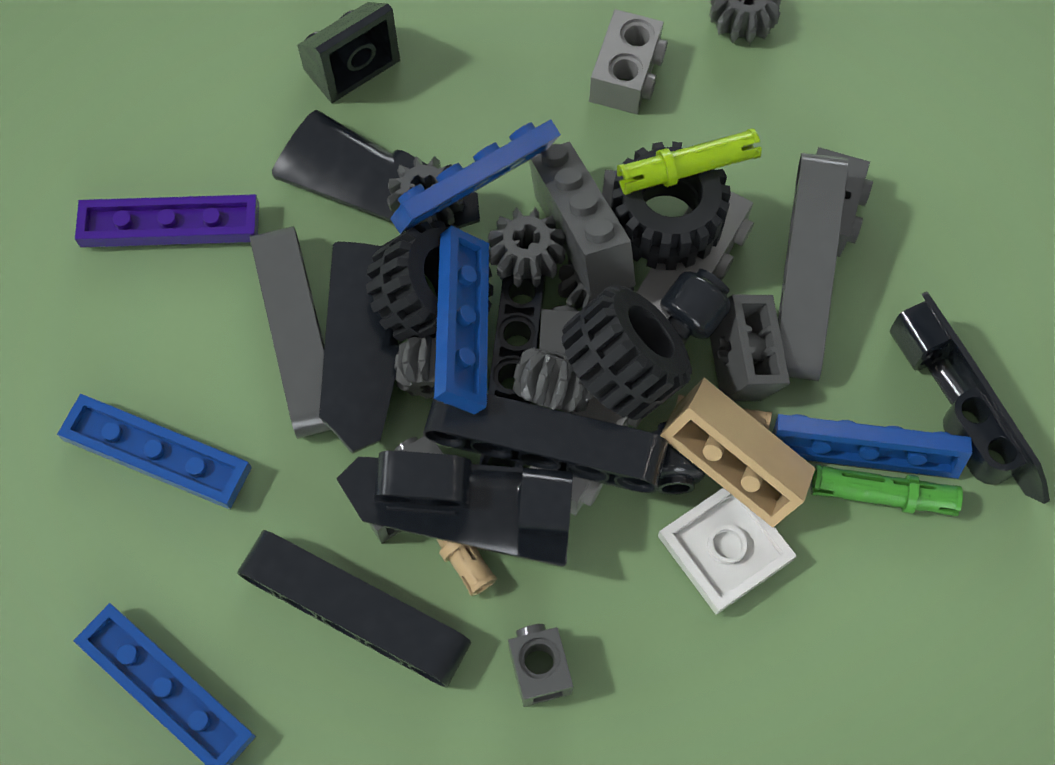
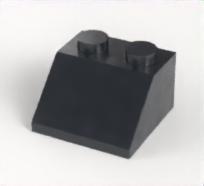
(351, 50)

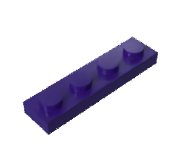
(166, 220)

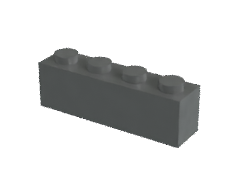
(592, 232)

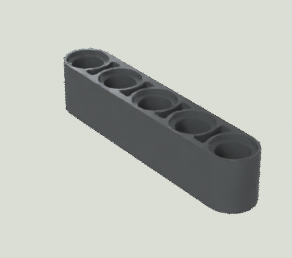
(811, 262)
(292, 325)

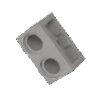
(623, 60)

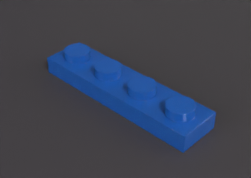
(460, 182)
(462, 321)
(875, 446)
(155, 451)
(164, 688)

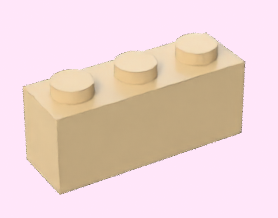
(738, 453)

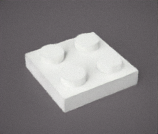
(725, 549)

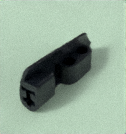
(349, 168)
(932, 343)
(357, 352)
(464, 502)

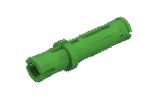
(905, 493)

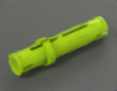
(671, 166)

